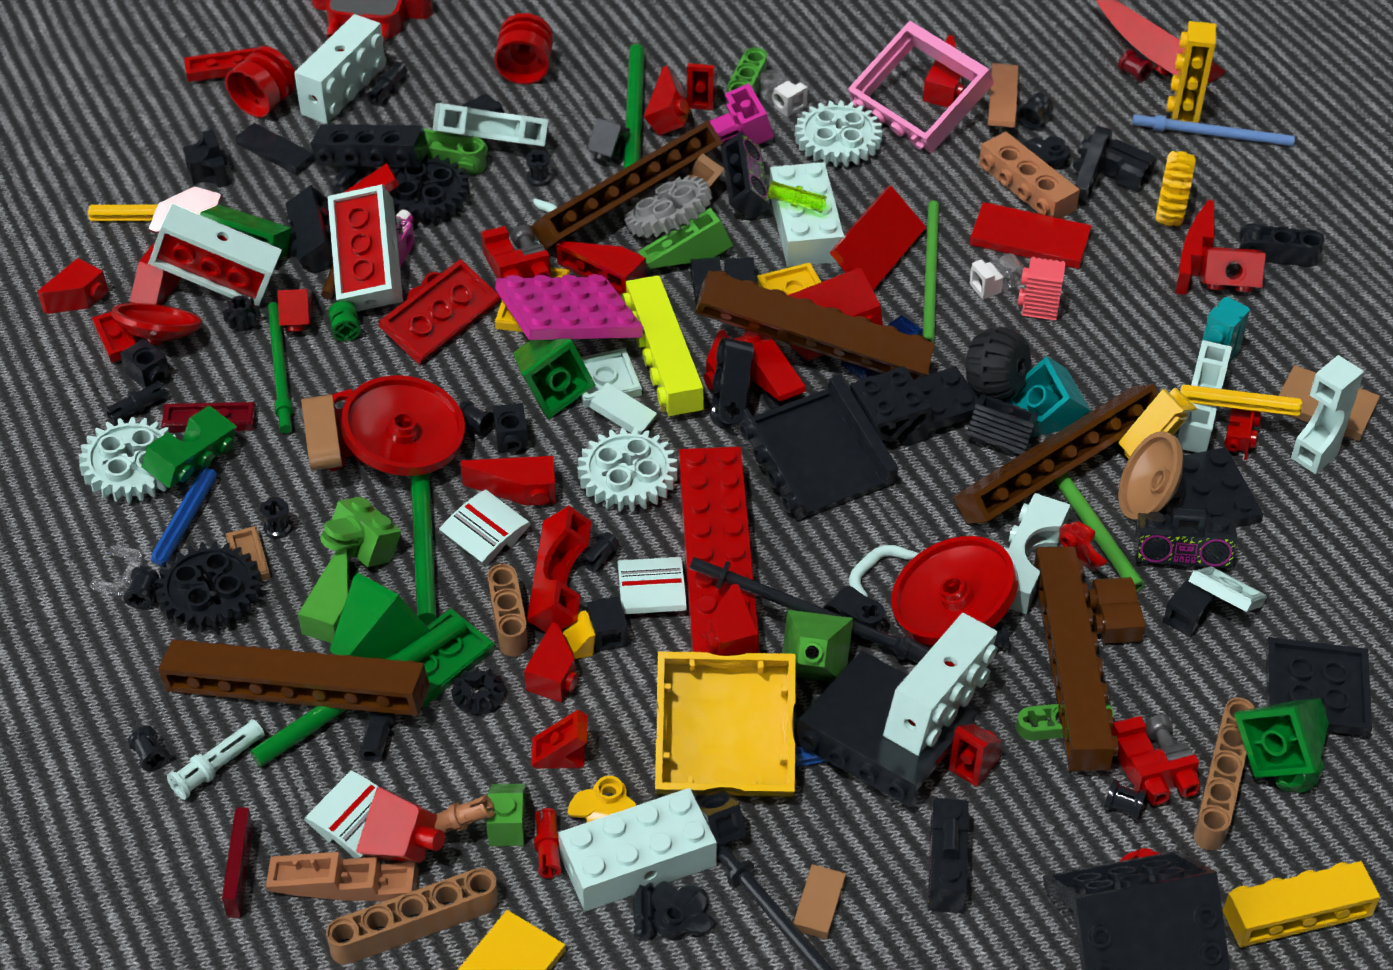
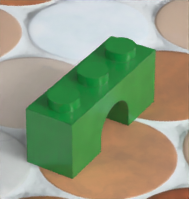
(204, 439)

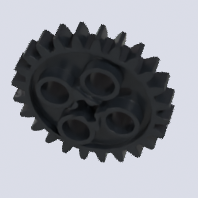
(441, 194)
(187, 597)

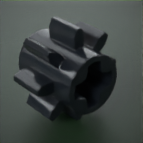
(241, 313)

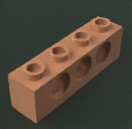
(1028, 176)

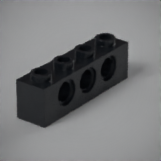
(369, 145)

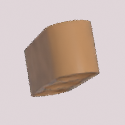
(321, 432)
(507, 610)

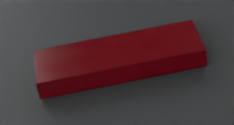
(239, 413)
(237, 863)

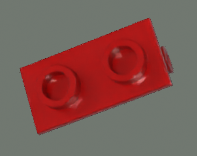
(1242, 435)

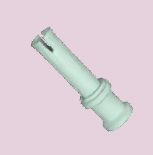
(203, 767)

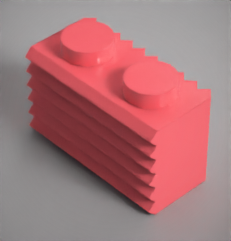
(1043, 288)

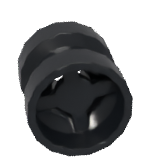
(1035, 111)

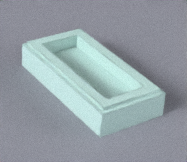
(622, 409)

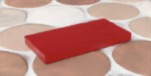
(1030, 234)
(879, 237)
(439, 311)

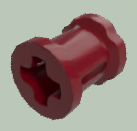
(1135, 66)

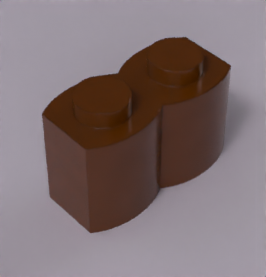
(1116, 610)

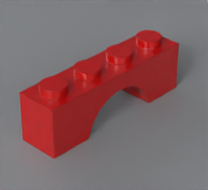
(560, 544)

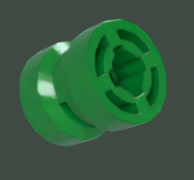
(344, 321)

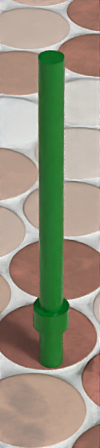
(283, 405)

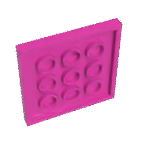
(568, 307)

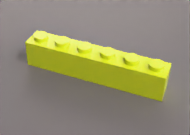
(664, 347)

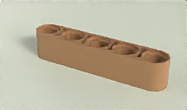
(1227, 757)
(402, 929)

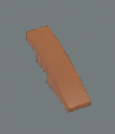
(1003, 95)
(340, 879)

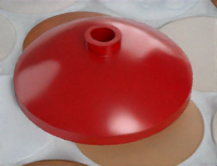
(156, 321)

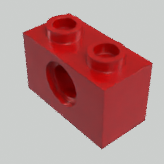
(1217, 259)

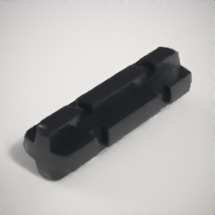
(643, 913)

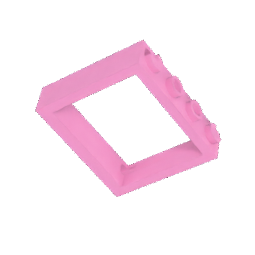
(891, 56)

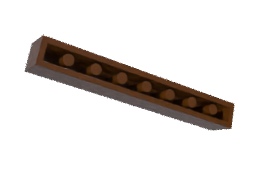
(625, 185)
(812, 326)
(1054, 456)
(1074, 661)
(295, 677)

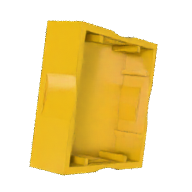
(725, 724)

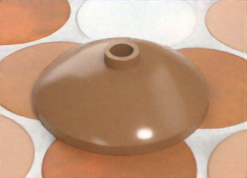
(1151, 475)

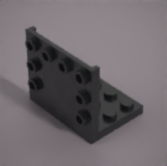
(1145, 914)

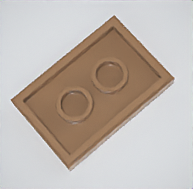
(1299, 386)

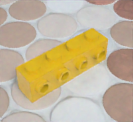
(1193, 71)
(1300, 903)

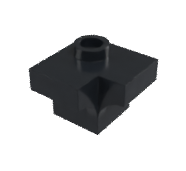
(206, 160)

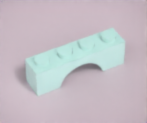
(490, 124)
(1209, 372)
(1336, 391)
(1037, 528)

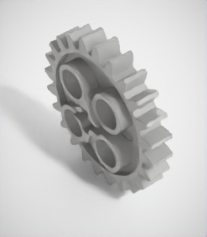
(668, 206)

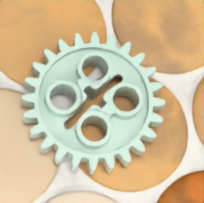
(838, 133)
(115, 460)
(627, 469)

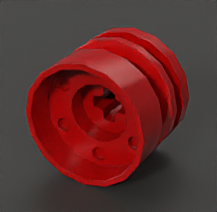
(524, 48)
(261, 81)

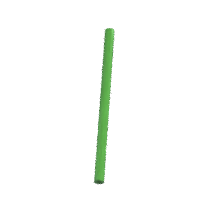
(931, 271)

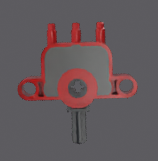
(387, 12)

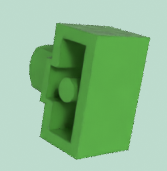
(361, 531)

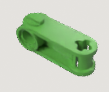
(465, 150)

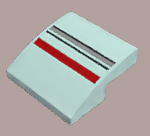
(484, 527)
(651, 585)
(344, 812)

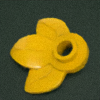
(595, 805)

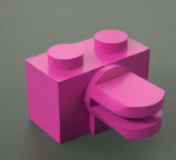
(744, 116)

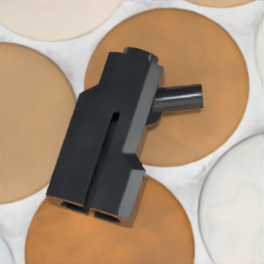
(1124, 162)

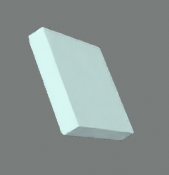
(611, 368)
(1228, 588)

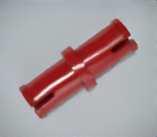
(547, 843)

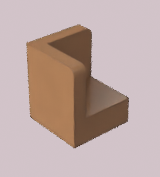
(708, 170)

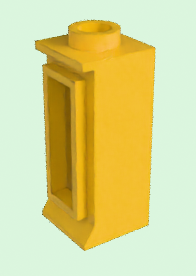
(1165, 414)

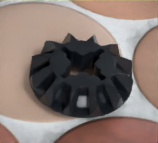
(481, 701)

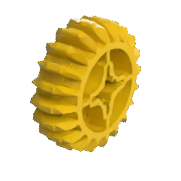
(1175, 188)

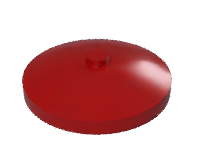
(402, 425)
(953, 579)

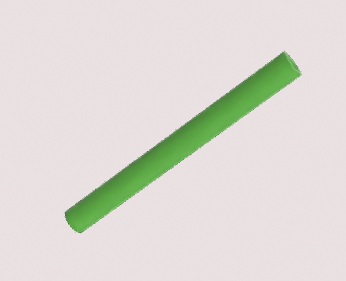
(1102, 536)

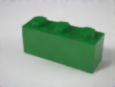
(253, 226)

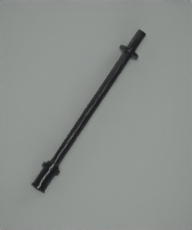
(902, 646)
(741, 874)

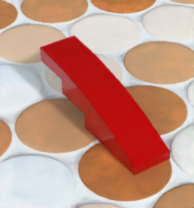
(1199, 235)

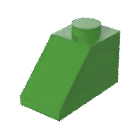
(508, 821)

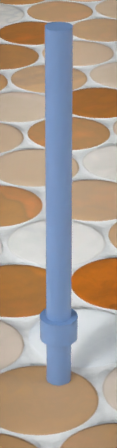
(1160, 123)

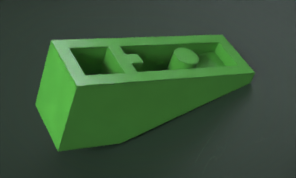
(699, 239)
(327, 599)

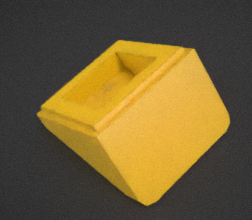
(581, 636)

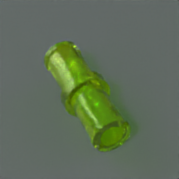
(797, 196)

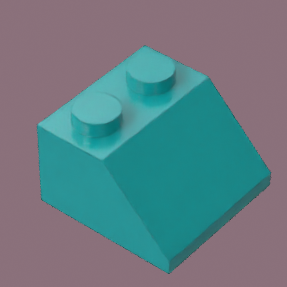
(1053, 396)

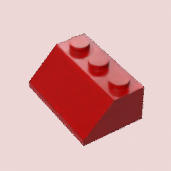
(846, 292)

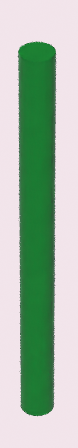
(634, 104)
(423, 548)
(322, 715)

